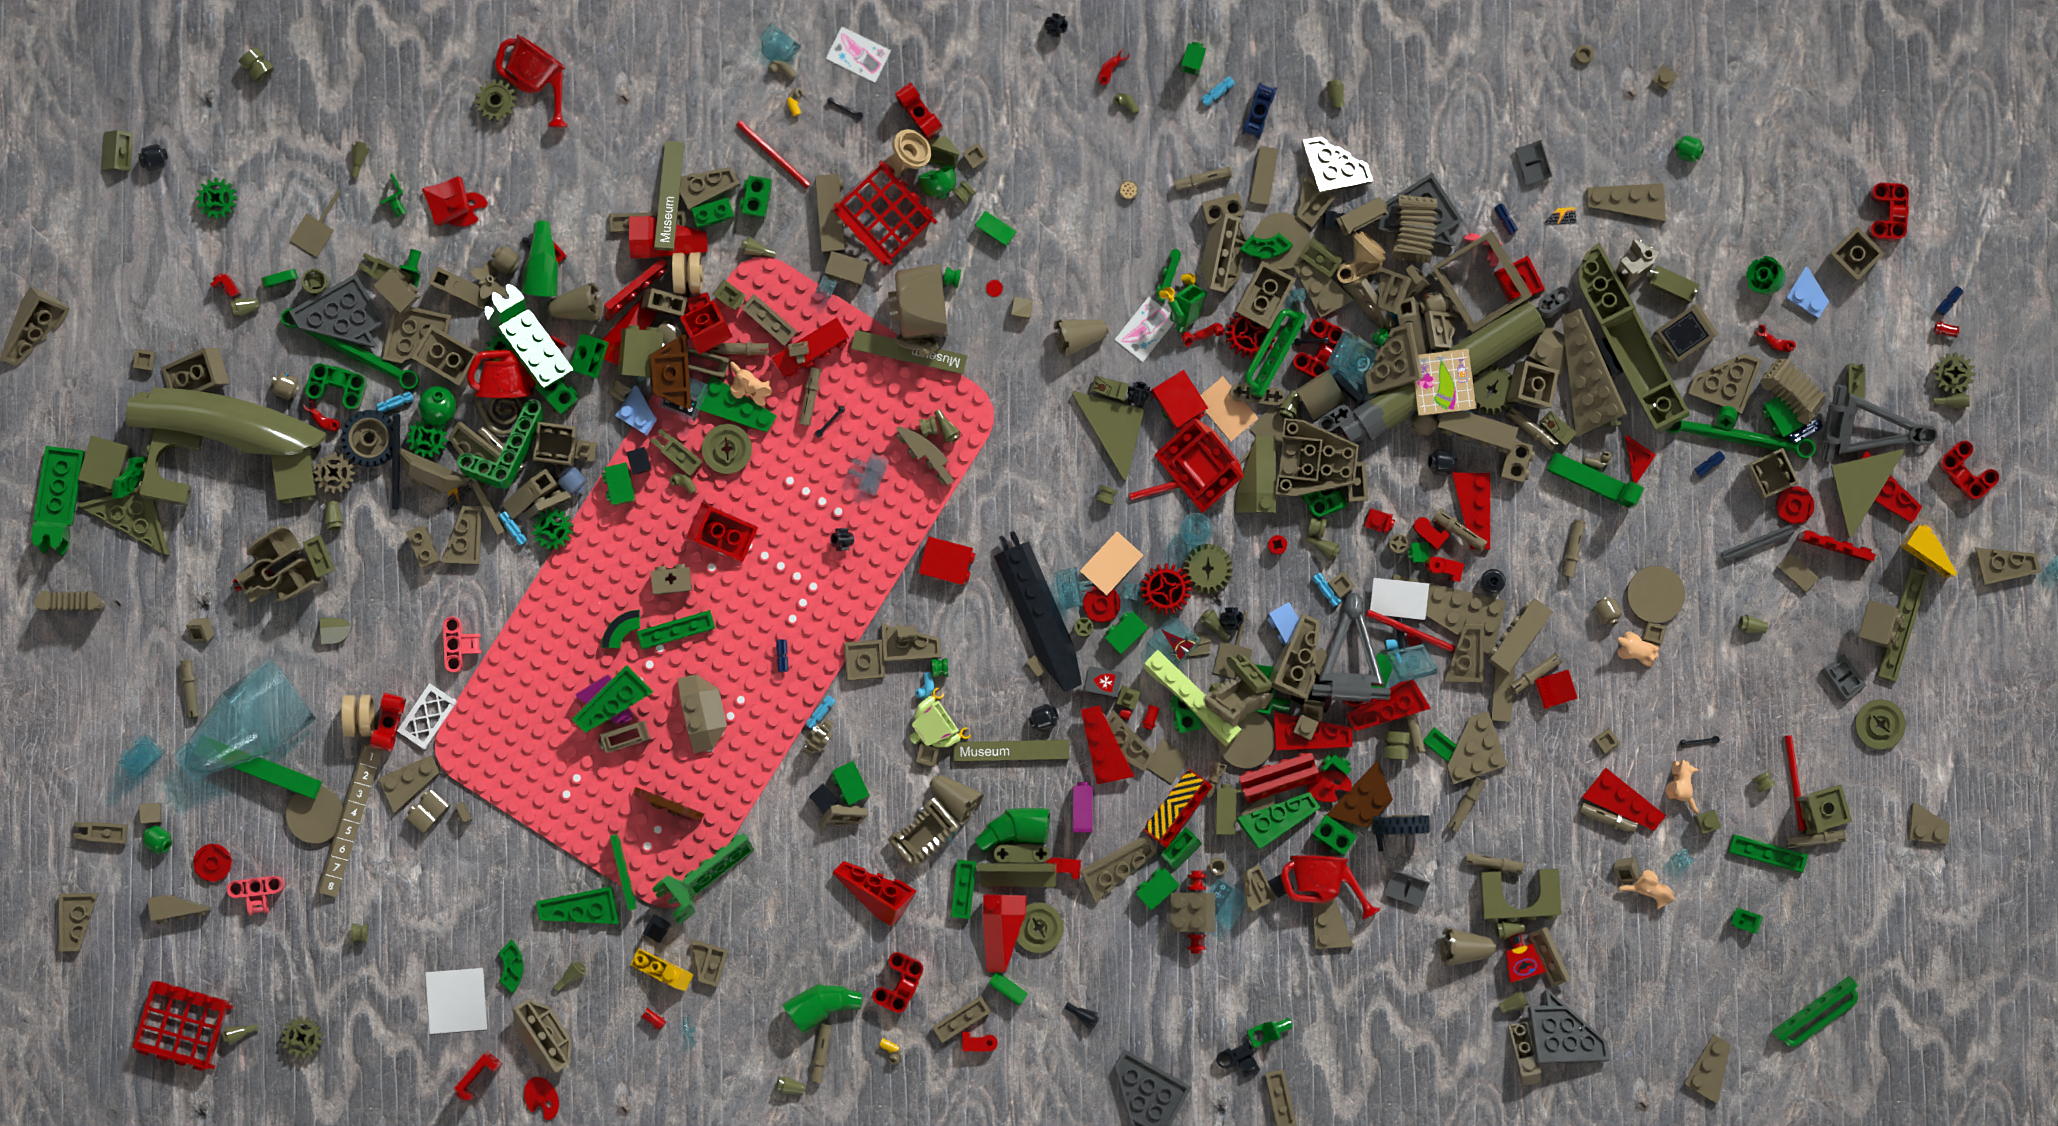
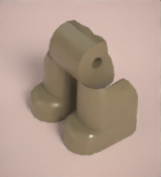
(269, 551)

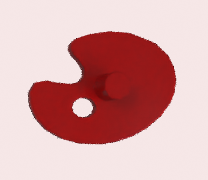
(469, 217)
(1325, 788)
(537, 1093)

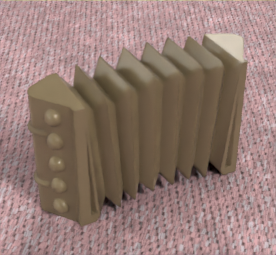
(1416, 228)
(1795, 389)
(69, 601)
(1235, 699)
(925, 834)

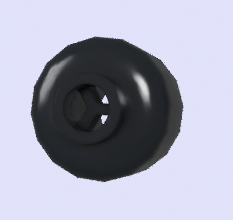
(152, 157)
(1442, 462)
(1487, 586)
(1044, 717)

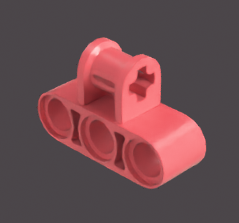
(464, 641)
(256, 898)

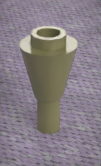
(359, 153)
(753, 247)
(1957, 401)
(949, 431)
(1327, 548)
(1211, 620)
(573, 972)
(235, 1033)

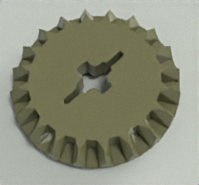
(1496, 402)
(716, 440)
(1218, 577)
(1893, 722)
(1052, 928)

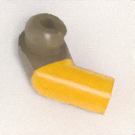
(793, 100)
(893, 1051)

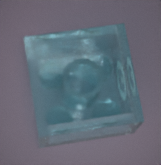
(1352, 357)

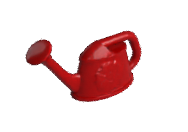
(533, 71)
(502, 376)
(1322, 879)

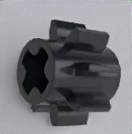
(1056, 25)
(1139, 393)
(842, 539)
(1231, 618)

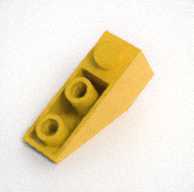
(662, 969)

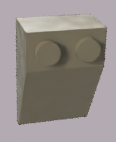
(1265, 295)
(445, 356)
(197, 372)

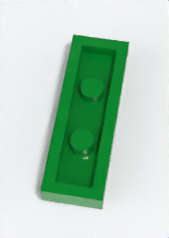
(963, 889)

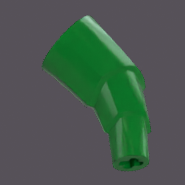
(541, 267)
(1018, 825)
(818, 1002)

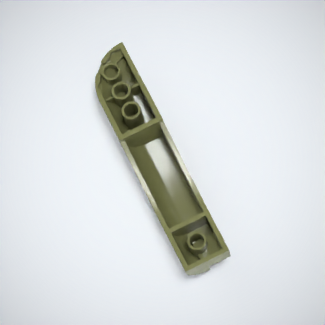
(1630, 340)
(223, 419)

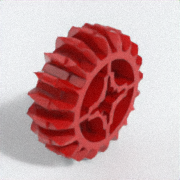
(1241, 336)
(1149, 594)

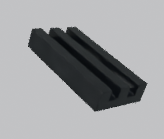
(1348, 388)

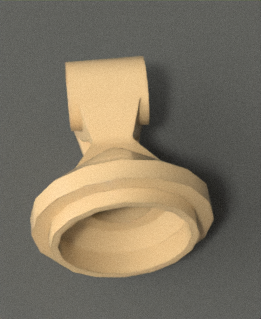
(909, 151)
(1366, 260)

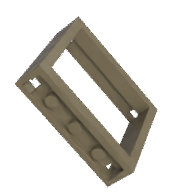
(1458, 305)

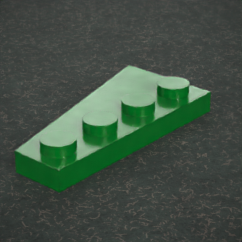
(722, 403)
(614, 698)
(1270, 823)
(586, 906)

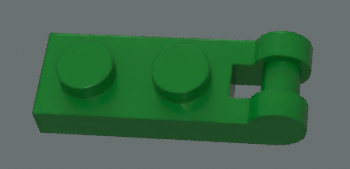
(1169, 272)

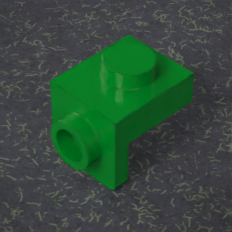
(1418, 552)
(1341, 763)
(1746, 920)

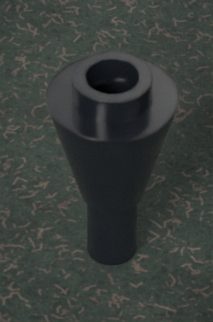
(1087, 1017)

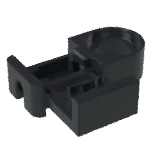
(1243, 1056)

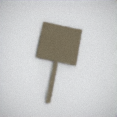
(312, 233)
(1268, 425)
(1227, 650)
(1167, 761)

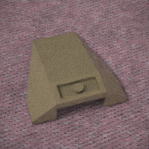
(1314, 459)

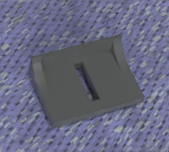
(1532, 153)
(1838, 669)
(1415, 892)

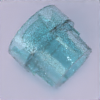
(1203, 522)

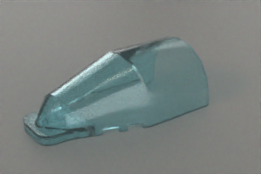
(245, 723)

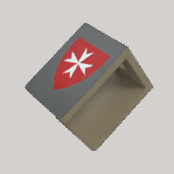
(1103, 681)

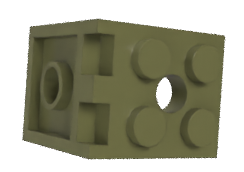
(1813, 812)

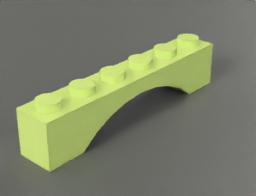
(1173, 679)

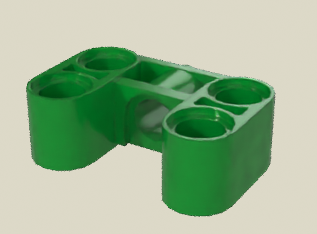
(337, 378)

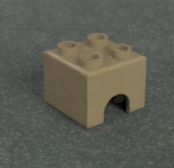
(555, 444)
(1771, 474)
(1881, 624)

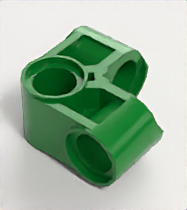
(1331, 502)

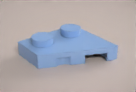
(1808, 294)
(637, 411)

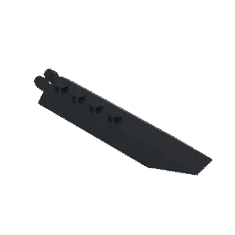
(1039, 612)

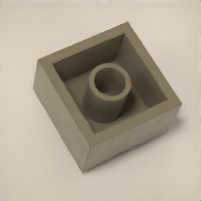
(1855, 254)
(1533, 385)

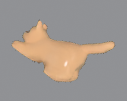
(747, 384)
(1635, 648)
(1681, 786)
(1649, 885)

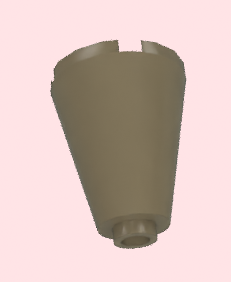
(577, 304)
(1078, 334)
(956, 797)
(1464, 947)

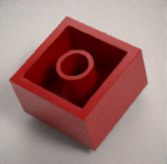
(706, 327)

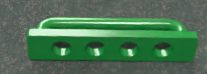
(1286, 337)
(1814, 1009)

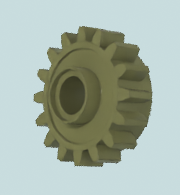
(494, 90)

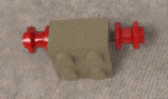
(1193, 912)

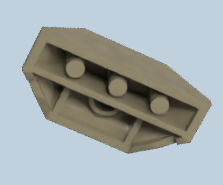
(1222, 256)
(431, 473)
(702, 712)
(542, 1035)

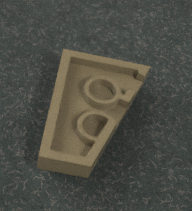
(704, 187)
(1321, 289)
(1367, 300)
(469, 442)
(466, 538)
(2005, 565)
(920, 649)
(1469, 656)
(1132, 746)
(407, 781)
(74, 918)
(1329, 926)
(1709, 1069)

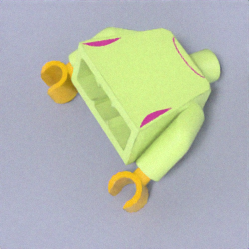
(934, 724)

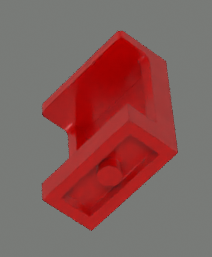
(1179, 400)
(946, 561)
(486, 1059)

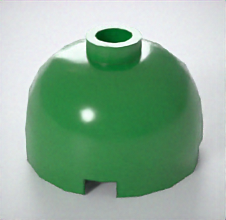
(938, 182)
(1765, 275)
(437, 405)

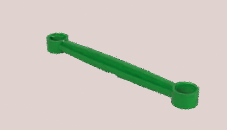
(360, 354)
(1742, 437)

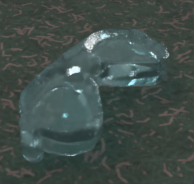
(689, 1030)

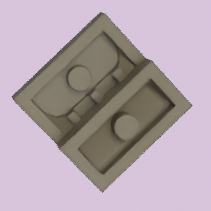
(1320, 395)

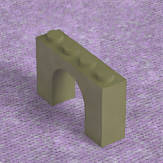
(153, 485)
(1546, 904)

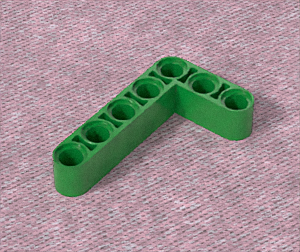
(508, 452)
(1626, 493)

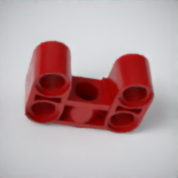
(910, 100)
(1898, 211)
(1324, 351)
(1961, 476)
(385, 737)
(906, 986)

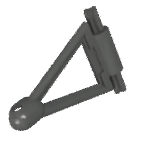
(1841, 420)
(1349, 685)

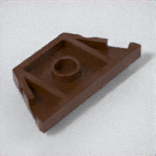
(671, 372)
(1366, 799)
(673, 807)

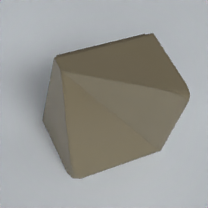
(1022, 308)
(200, 630)
(907, 633)
(150, 813)
(1627, 870)

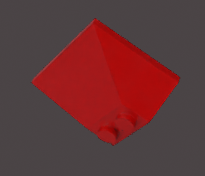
(1200, 464)

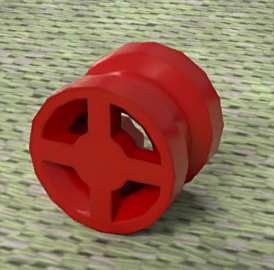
(1277, 544)

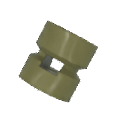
(255, 63)
(315, 281)
(1396, 745)

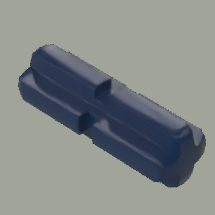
(1503, 215)
(1947, 303)
(1712, 462)
(782, 660)

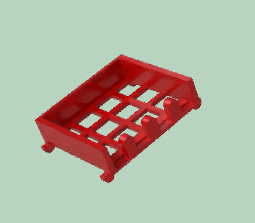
(863, 234)
(190, 997)

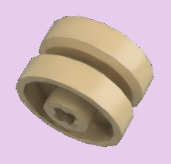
(688, 273)
(358, 715)

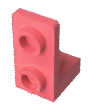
(1491, 256)

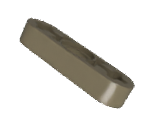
(1251, 400)

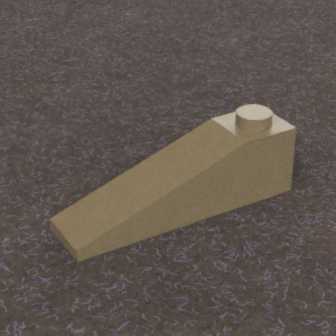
(33, 321)

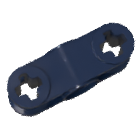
(1260, 99)

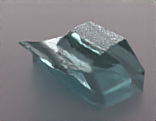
(778, 45)

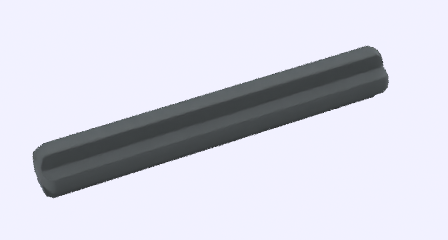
(1757, 543)

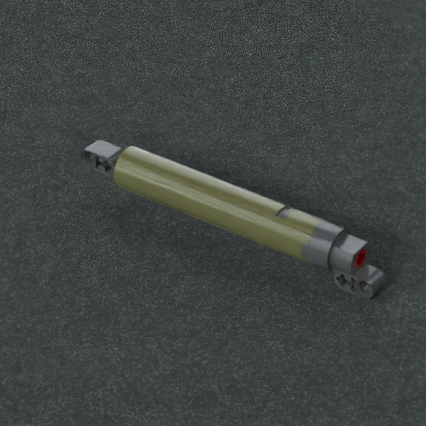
(1484, 348)

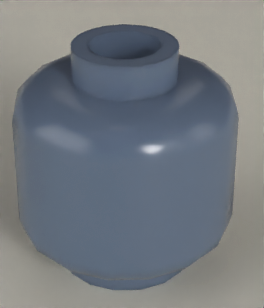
(571, 480)

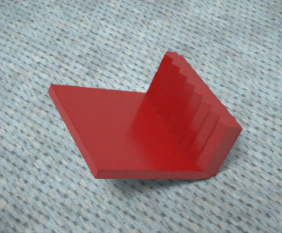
(1556, 689)

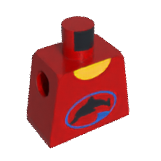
(1522, 960)

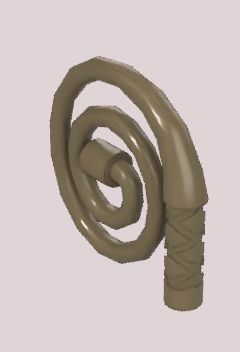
(914, 344)
(506, 411)

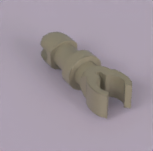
(1216, 773)

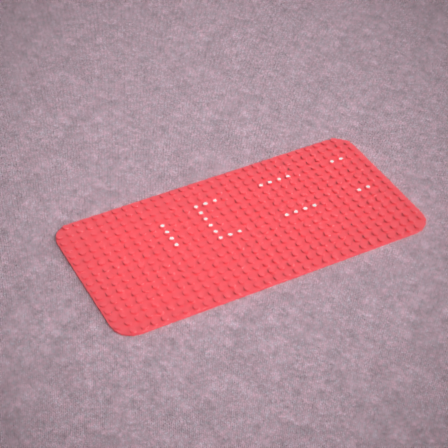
(514, 721)

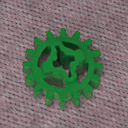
(222, 193)
(420, 442)
(545, 530)

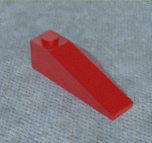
(643, 233)
(637, 317)
(879, 895)
(1002, 924)

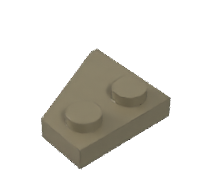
(1440, 329)
(1256, 889)

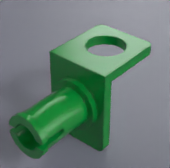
(393, 200)
(411, 265)
(1275, 703)
(1270, 1030)

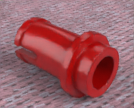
(1946, 329)
(1150, 718)
(655, 1020)

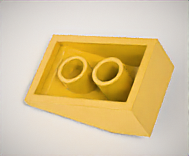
(1927, 548)

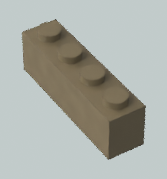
(830, 224)
(1478, 428)
(1520, 635)

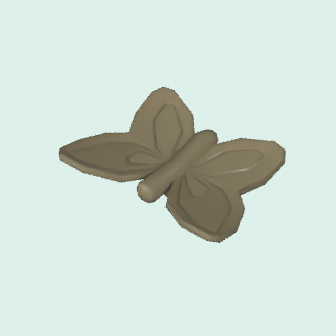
(487, 280)

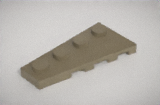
(1636, 200)
(1109, 870)

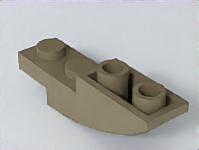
(921, 447)

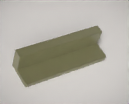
(1017, 875)

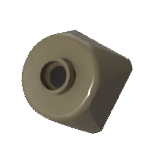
(919, 302)

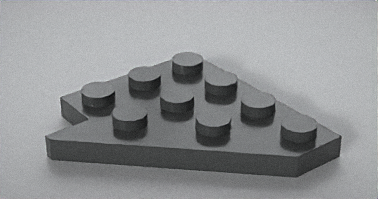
(1430, 188)
(341, 313)
(1563, 1036)
(1149, 1092)

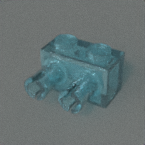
(140, 756)

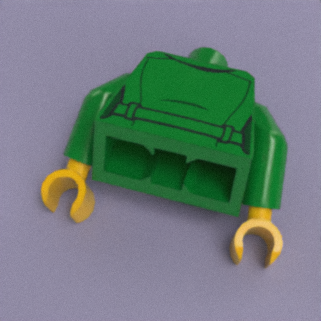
(1186, 304)

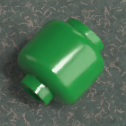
(1689, 149)
(157, 839)

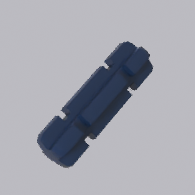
(1805, 431)

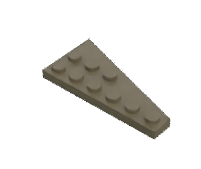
(1591, 386)
(1456, 608)

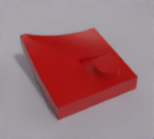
(447, 200)

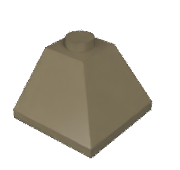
(1550, 350)

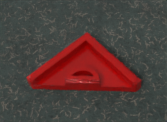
(1638, 457)

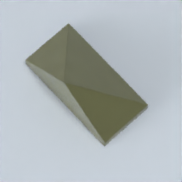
(943, 152)

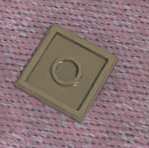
(864, 660)

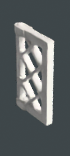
(411, 716)

